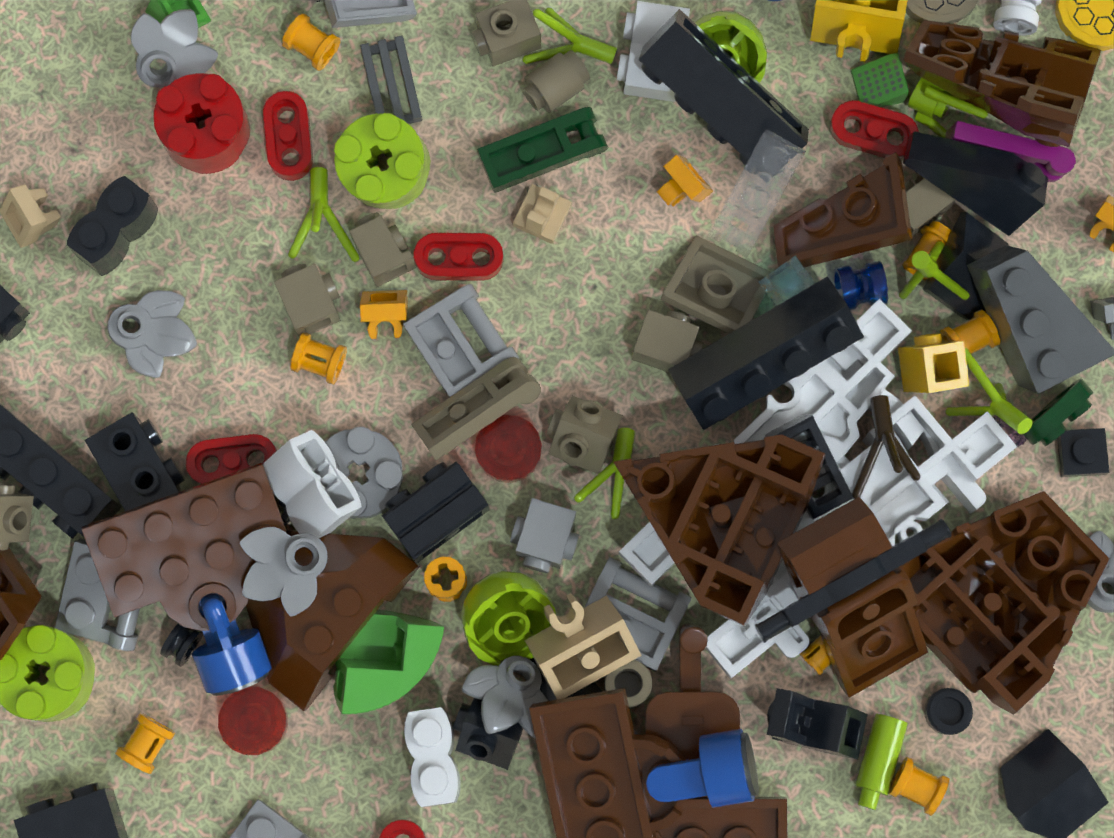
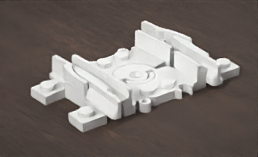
(837, 397)

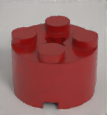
(178, 115)

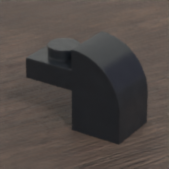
(816, 724)

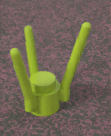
(932, 101)

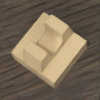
(542, 213)
(25, 217)

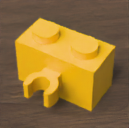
(859, 25)

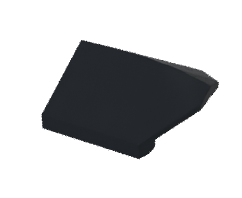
(965, 244)
(1050, 788)

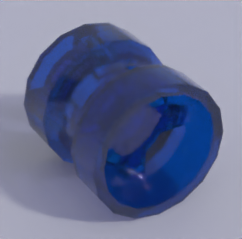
(862, 284)

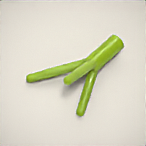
(580, 42)
(320, 206)
(927, 267)
(998, 407)
(622, 451)

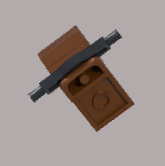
(855, 593)

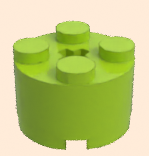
(357, 160)
(69, 676)

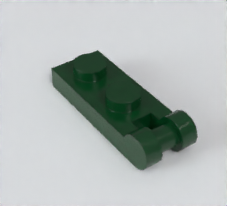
(541, 149)

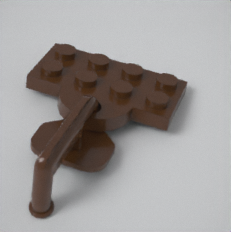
(682, 720)

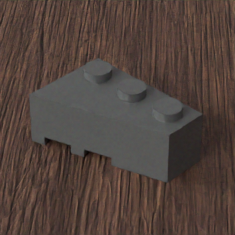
(1036, 321)

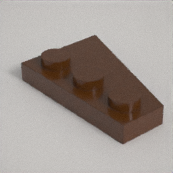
(853, 221)

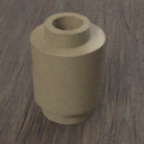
(555, 81)

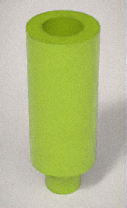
(880, 759)

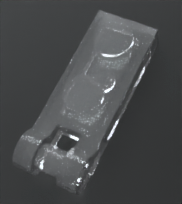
(757, 192)

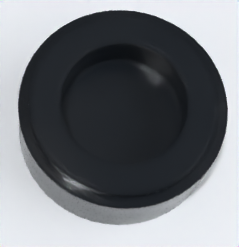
(948, 711)

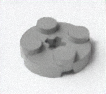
(385, 465)

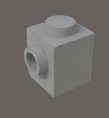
(545, 536)

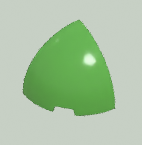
(385, 661)

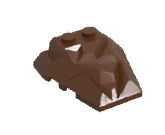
(1015, 82)
(1005, 597)

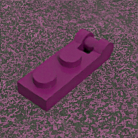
(1053, 161)

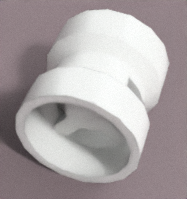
(1017, 16)

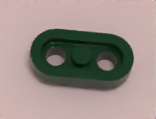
(1068, 404)

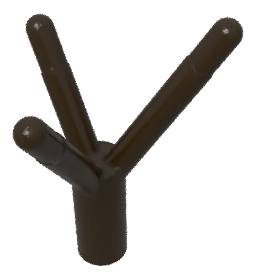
(884, 435)

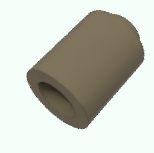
(635, 680)

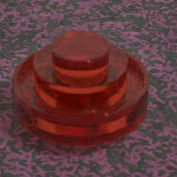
(508, 449)
(253, 721)

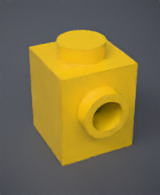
(933, 364)

